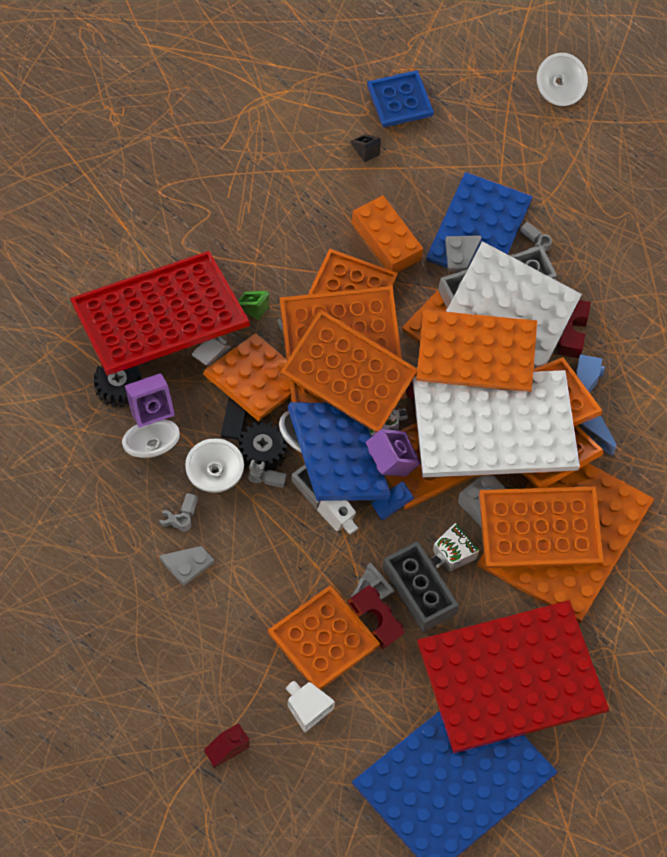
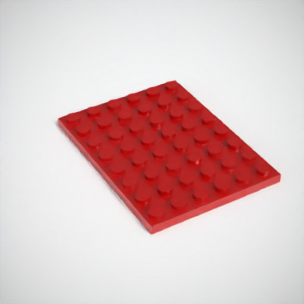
(159, 312)
(512, 676)

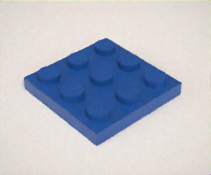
(400, 98)

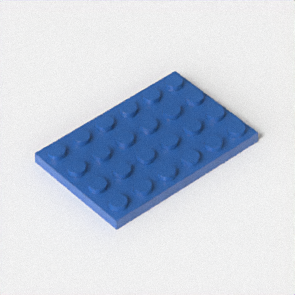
(483, 211)
(336, 454)

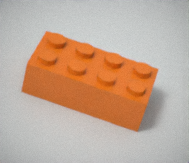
(387, 235)

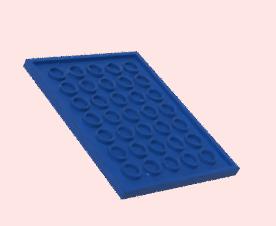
(446, 799)

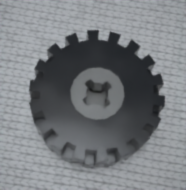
(111, 388)
(271, 451)

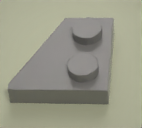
(460, 251)
(187, 563)
(375, 580)

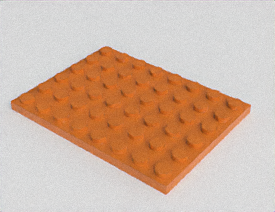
(620, 514)

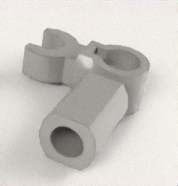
(536, 236)
(258, 474)
(181, 521)

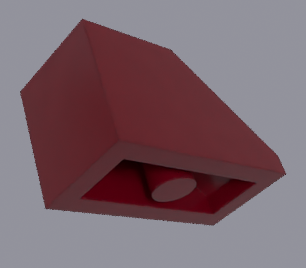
(227, 745)

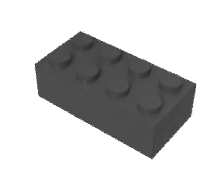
(420, 586)

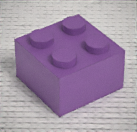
(149, 400)
(393, 453)

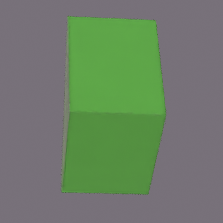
(255, 303)

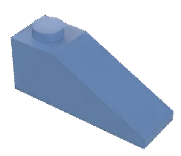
(589, 371)
(599, 433)

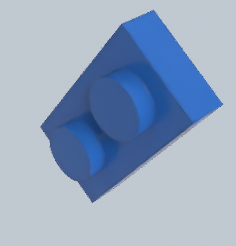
(399, 497)

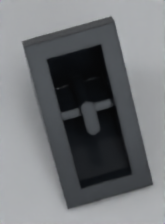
(367, 146)

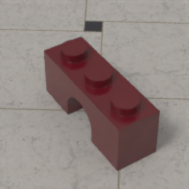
(571, 341)
(368, 601)

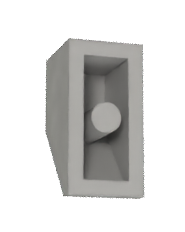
(212, 350)

